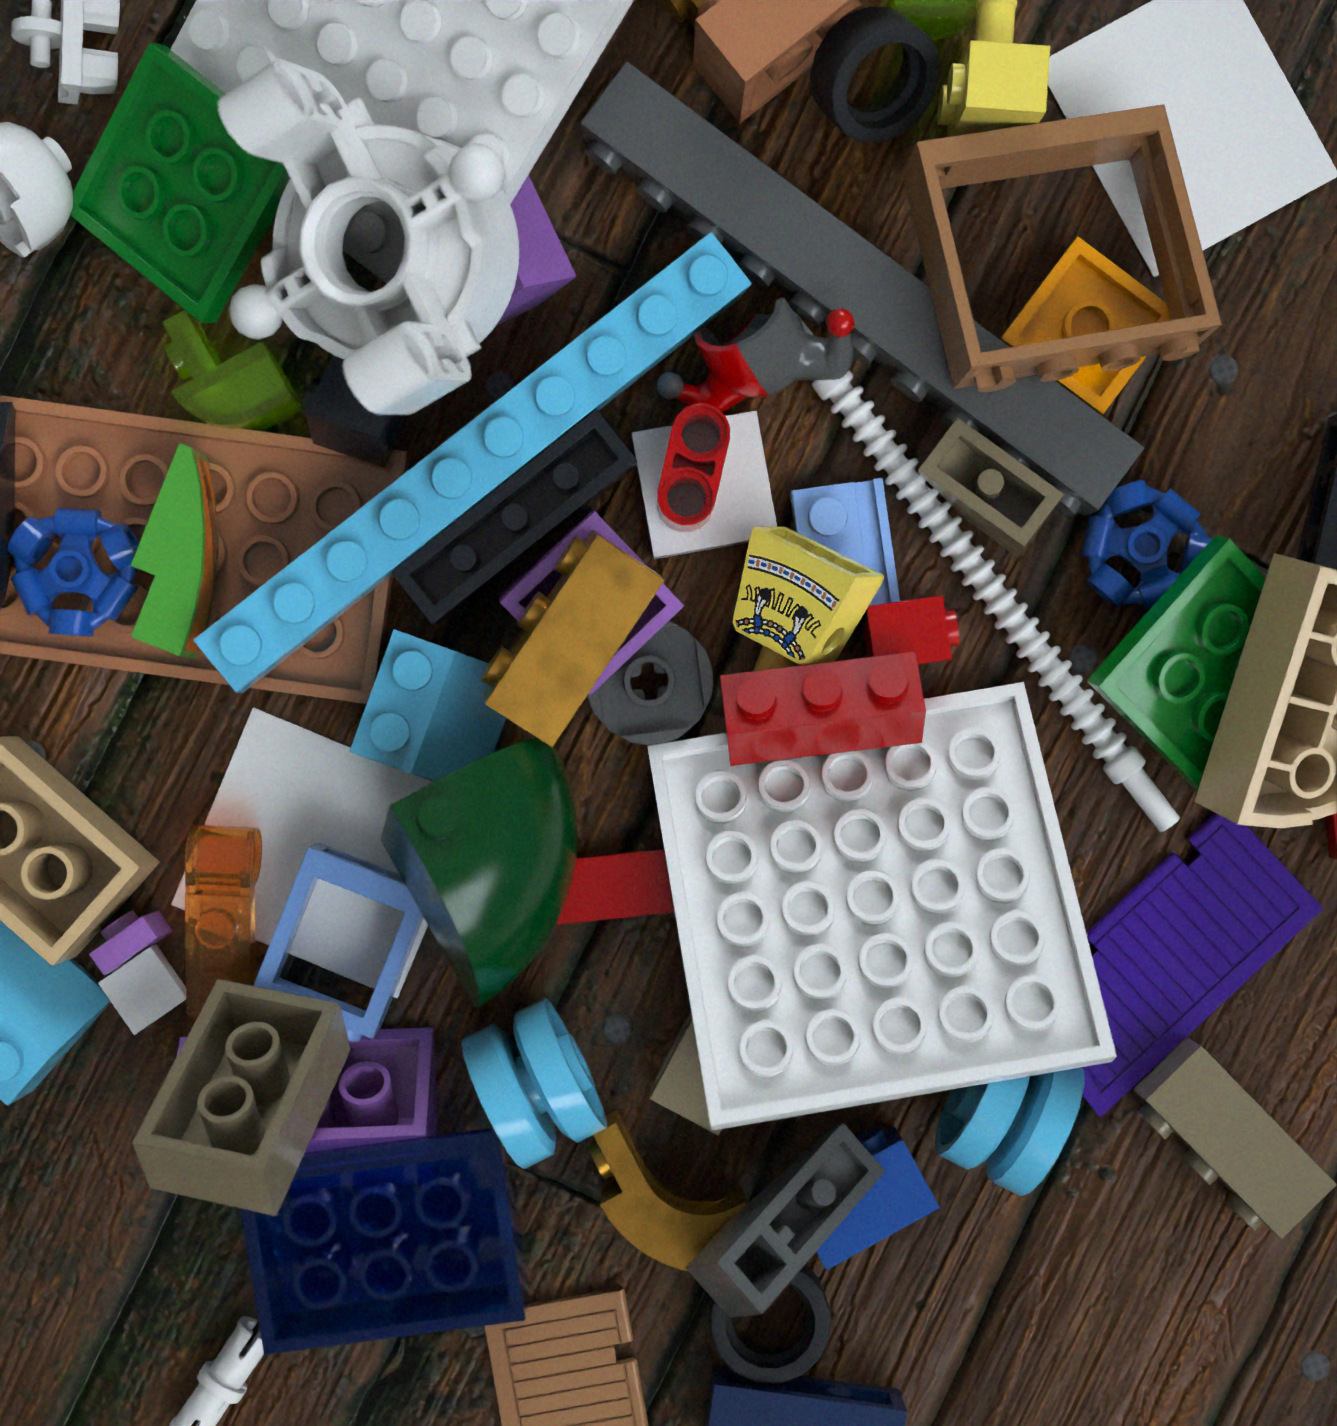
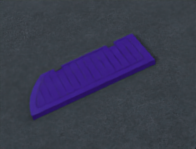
(1187, 946)

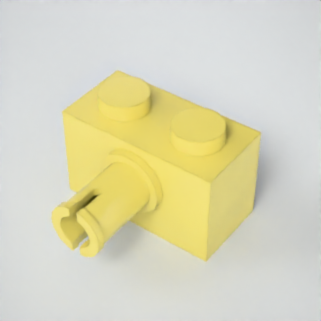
(997, 79)

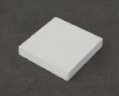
(742, 496)

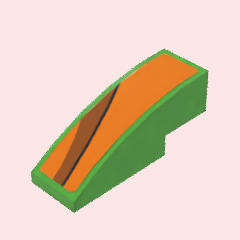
(182, 555)

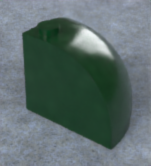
(489, 860)

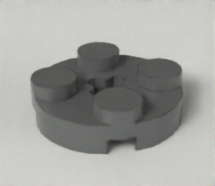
(678, 703)

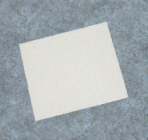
(1226, 102)
(304, 794)

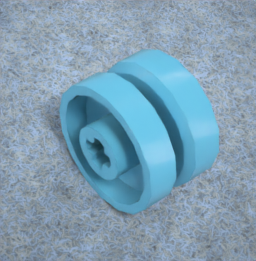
(533, 1083)
(1011, 1126)

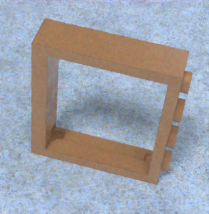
(1006, 153)

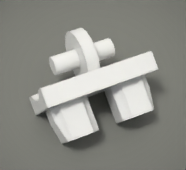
(79, 68)

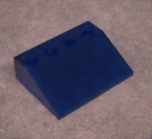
(389, 1244)

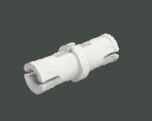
(224, 1378)

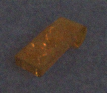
(220, 908)

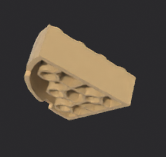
(1279, 724)

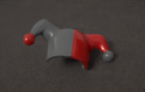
(764, 358)

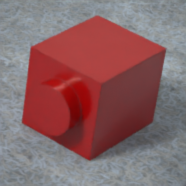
(911, 626)

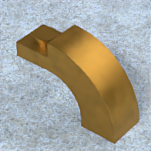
(647, 1213)

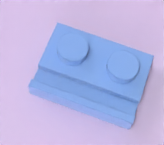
(853, 523)

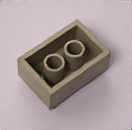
(243, 1097)

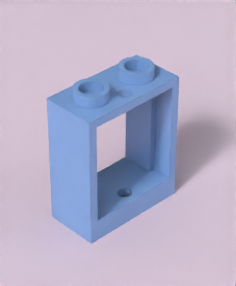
(366, 880)

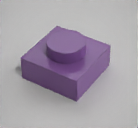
(129, 938)

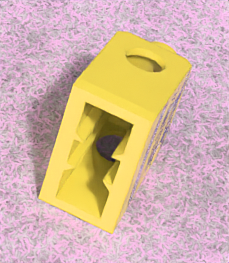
(800, 598)

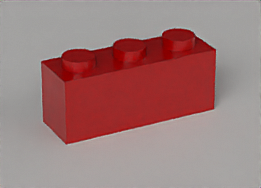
(823, 708)

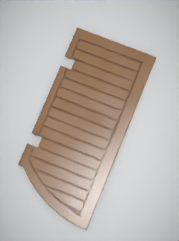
(565, 1366)

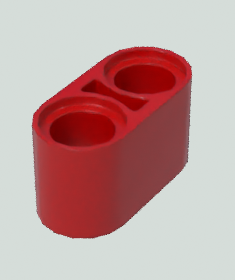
(693, 468)

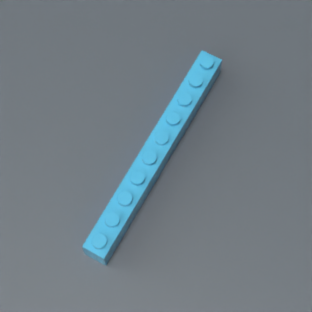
(472, 464)

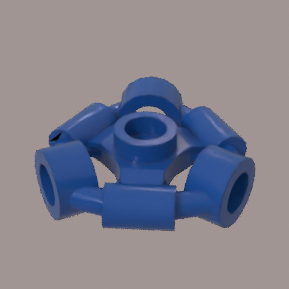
(1140, 545)
(73, 569)

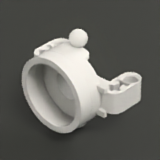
(458, 227)

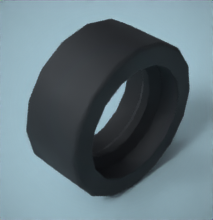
(843, 51)
(784, 1363)

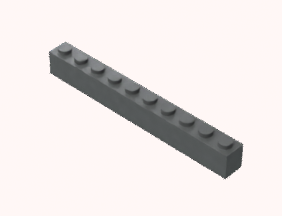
(829, 266)

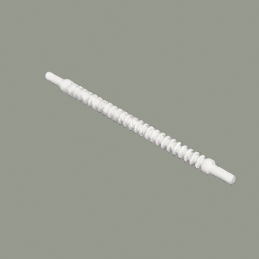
(1122, 762)

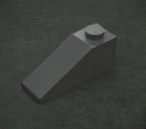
(785, 1224)

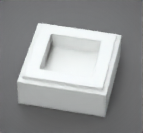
(144, 989)

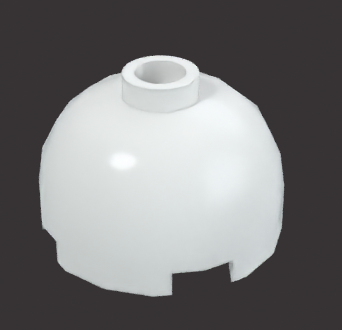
(33, 189)

